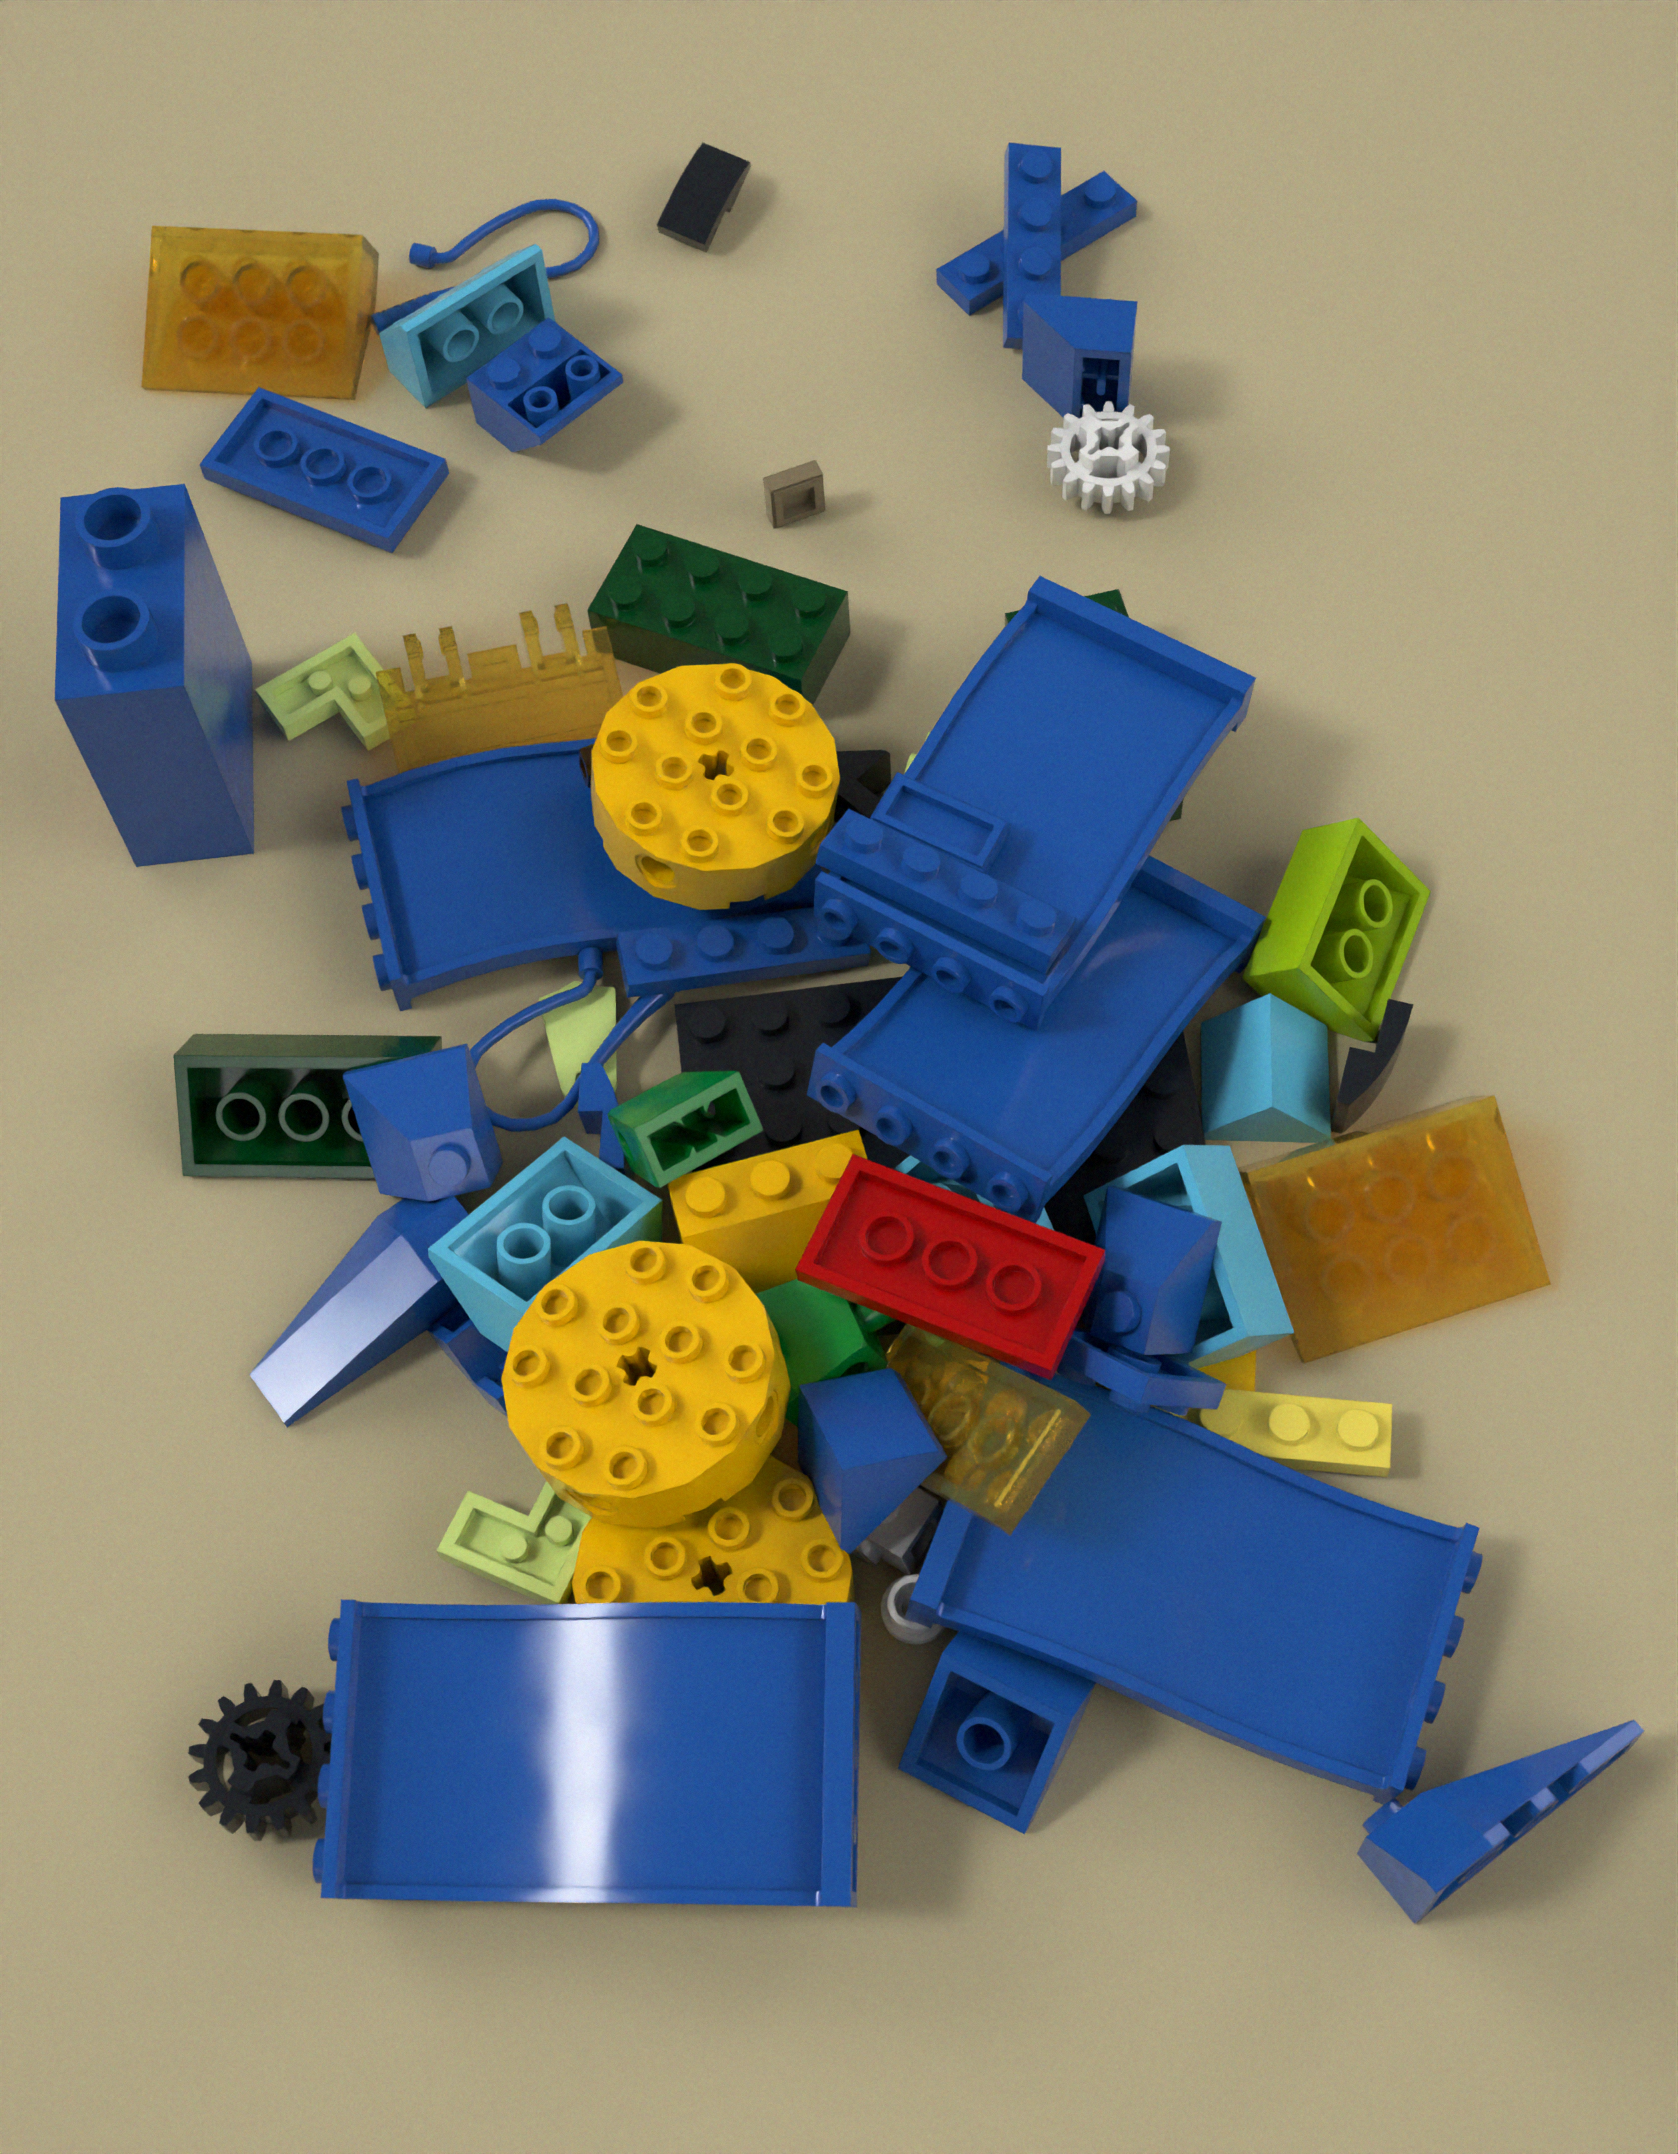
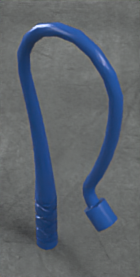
(427, 255)
(590, 970)

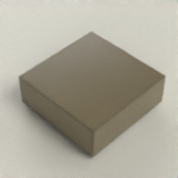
(794, 494)

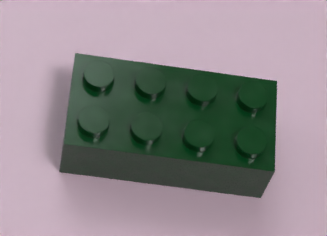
(701, 606)

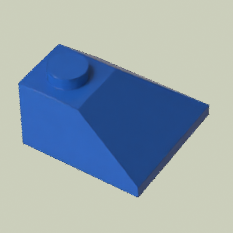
(425, 1125)
(1151, 1274)

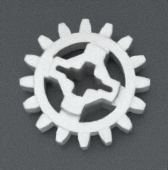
(1108, 457)

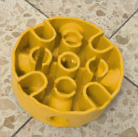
(713, 785)
(646, 1383)
(758, 1544)

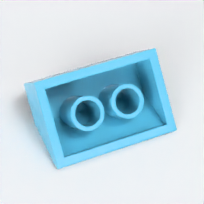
(468, 325)
(537, 1230)
(1242, 1294)

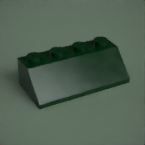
(277, 1102)

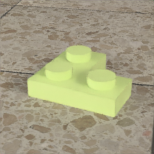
(327, 684)
(517, 1550)

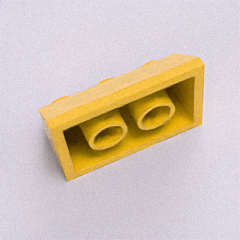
(762, 1207)

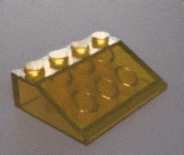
(258, 311)
(1395, 1226)

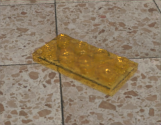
(993, 1424)

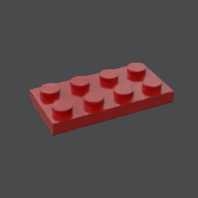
(951, 1266)

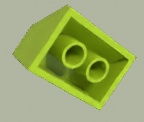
(1339, 928)

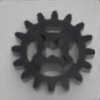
(253, 1784)

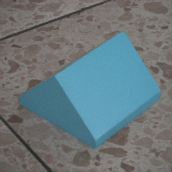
(1265, 1074)

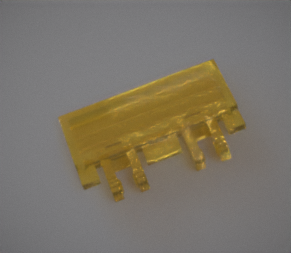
(502, 703)

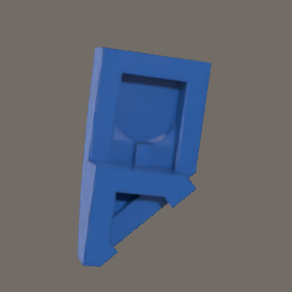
(594, 1103)

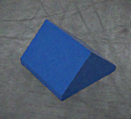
(863, 1449)

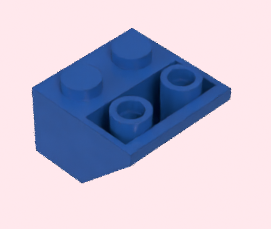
(1079, 351)
(538, 386)

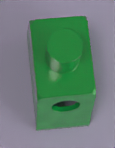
(672, 1132)
(822, 1336)

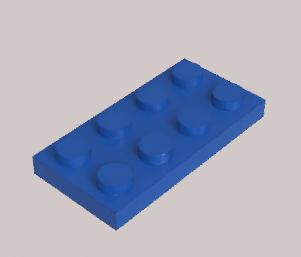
(325, 469)

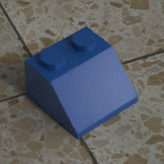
(995, 1728)

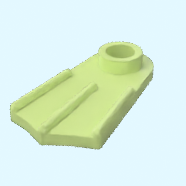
(578, 1031)

